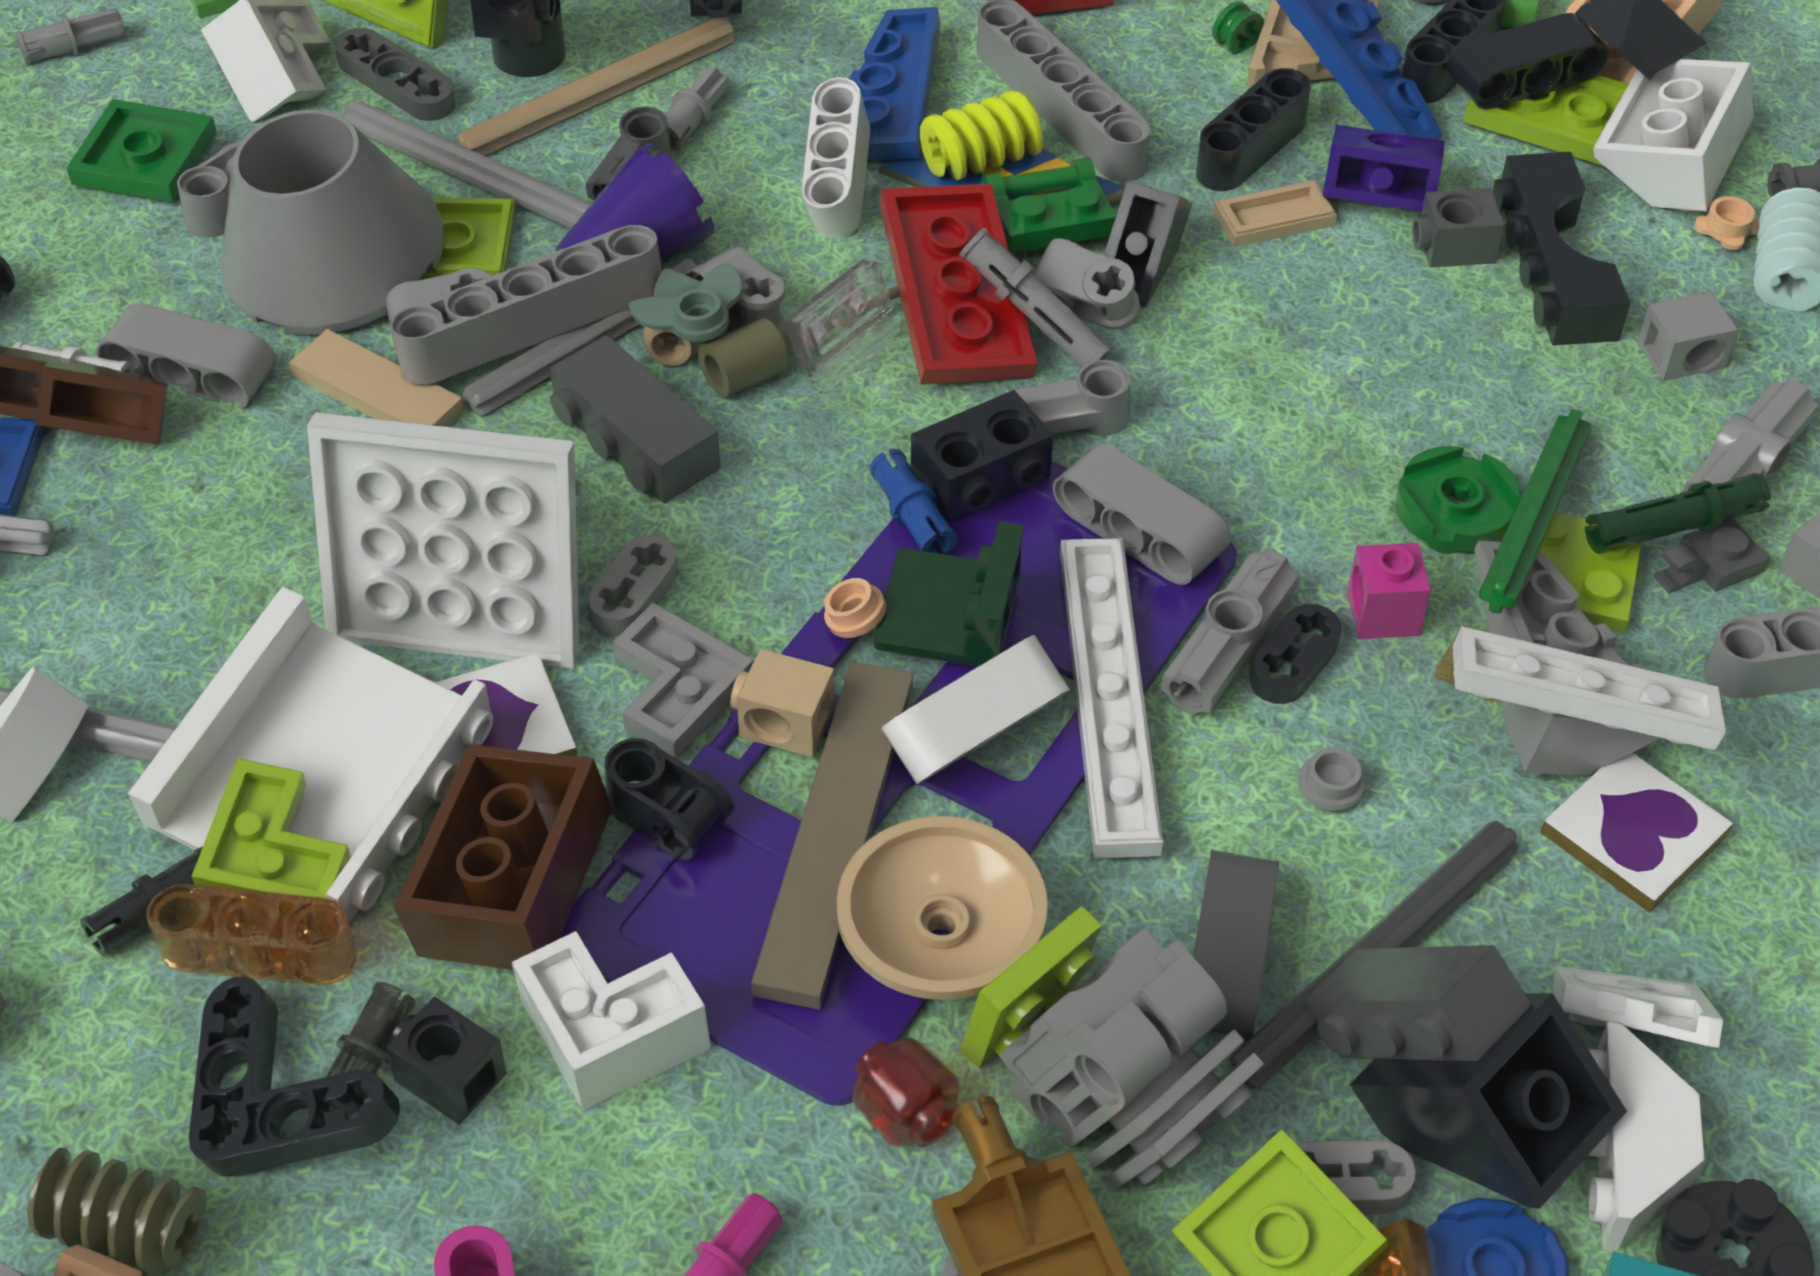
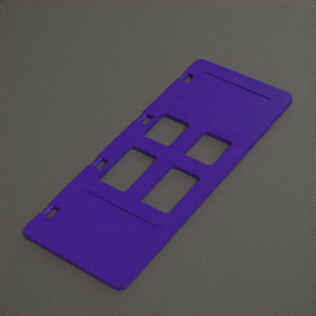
(723, 898)

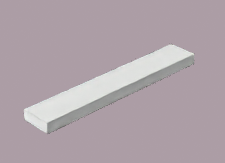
(1110, 700)

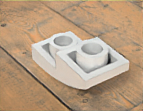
(33, 733)

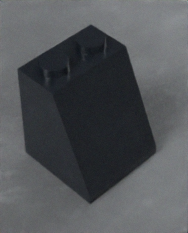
(1508, 1120)

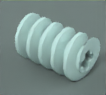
(1789, 250)

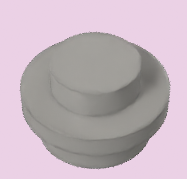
(1332, 779)

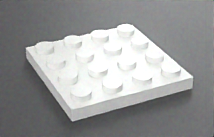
(446, 538)

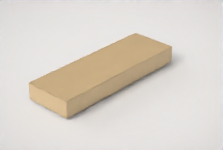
(372, 383)

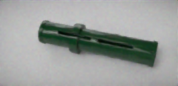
(1700, 507)

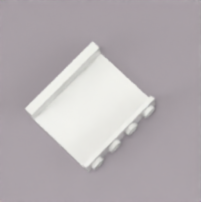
(356, 725)

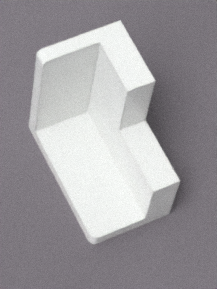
(266, 52)
(613, 1031)

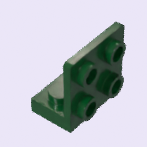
(953, 604)

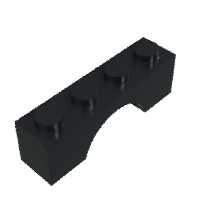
(1573, 294)

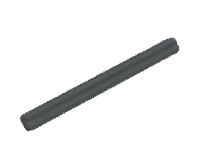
(1400, 928)

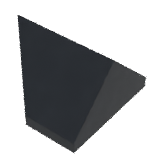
(1641, 32)

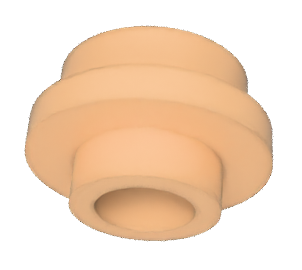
(853, 608)

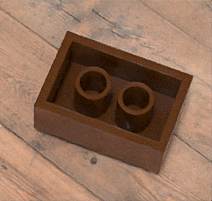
(504, 856)

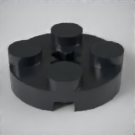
(1738, 1211)

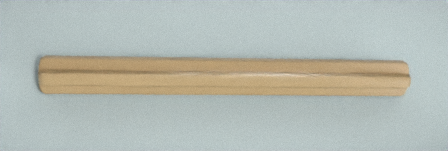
(597, 87)

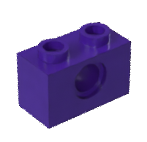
(1382, 167)

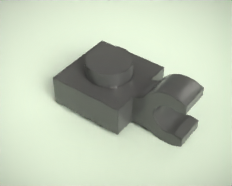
(1715, 555)

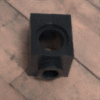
(451, 1085)

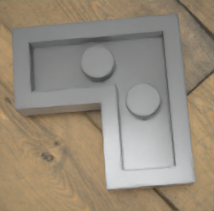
(689, 677)

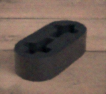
(1306, 660)

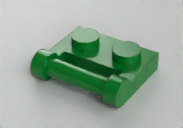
(1068, 215)

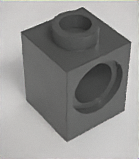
(1459, 227)

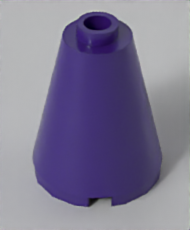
(650, 195)

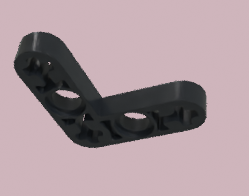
(261, 1111)

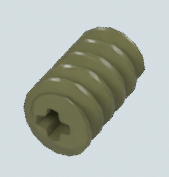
(115, 1213)

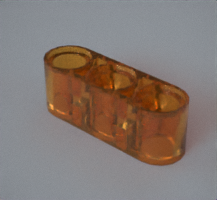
(226, 918)

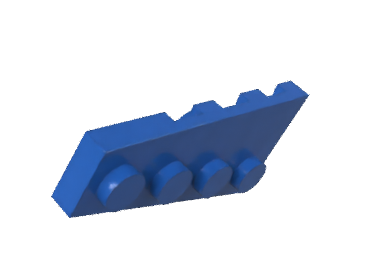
(1363, 63)
(898, 81)

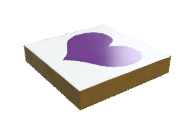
(521, 705)
(1636, 829)

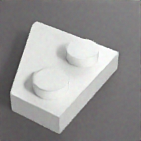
(1639, 1003)

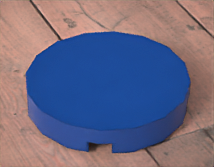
(1497, 1226)

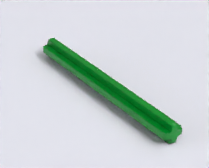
(1534, 512)

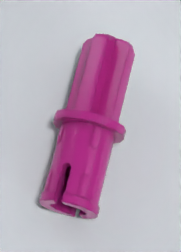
(738, 1239)

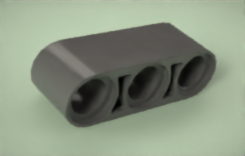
(1236, 933)

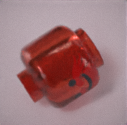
(905, 1092)

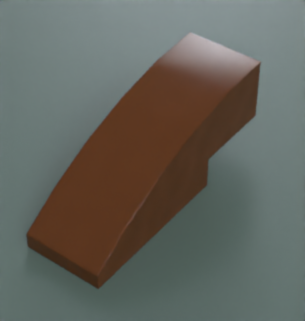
(80, 396)

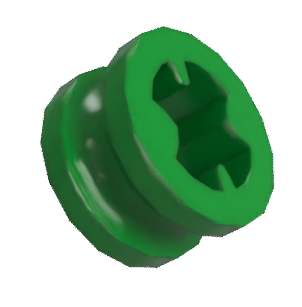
(1237, 27)

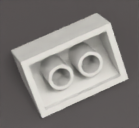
(1679, 131)

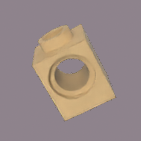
(784, 702)

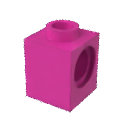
(1388, 590)

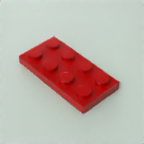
(948, 305)

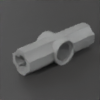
(1760, 437)
(1230, 632)

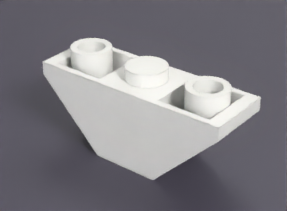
(1652, 1148)

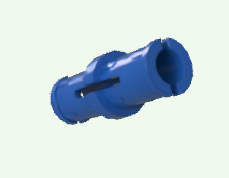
(913, 503)

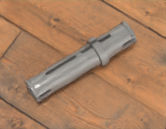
(1033, 298)

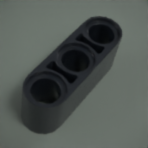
(1434, 44)
(1528, 60)
(1252, 129)

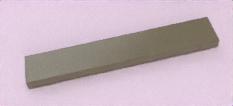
(834, 825)

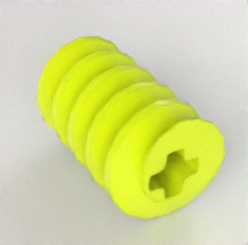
(981, 134)

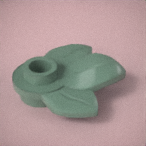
(690, 307)

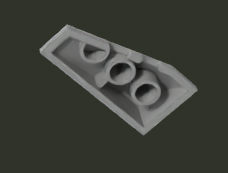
(1551, 618)

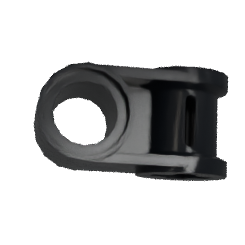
(672, 802)

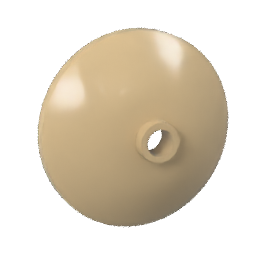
(933, 878)

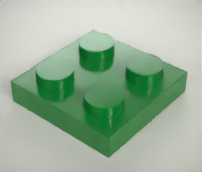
(141, 150)

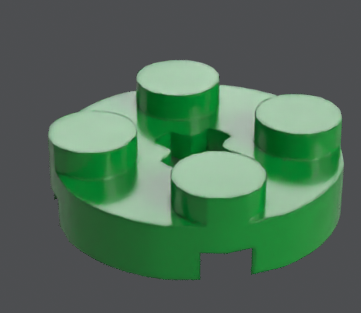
(1451, 525)

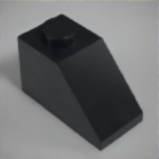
(1147, 234)

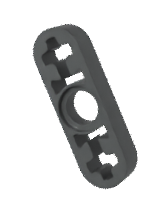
(389, 58)

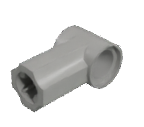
(1092, 401)

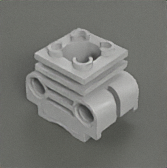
(1127, 1058)

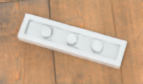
(1588, 688)

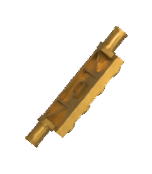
(1021, 1210)

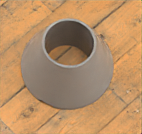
(322, 225)

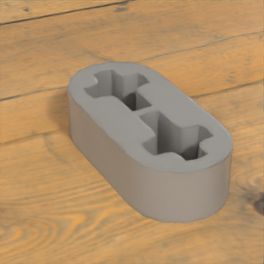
(623, 579)
(1349, 1165)

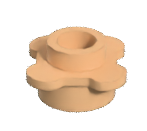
(1729, 222)

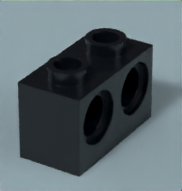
(982, 454)

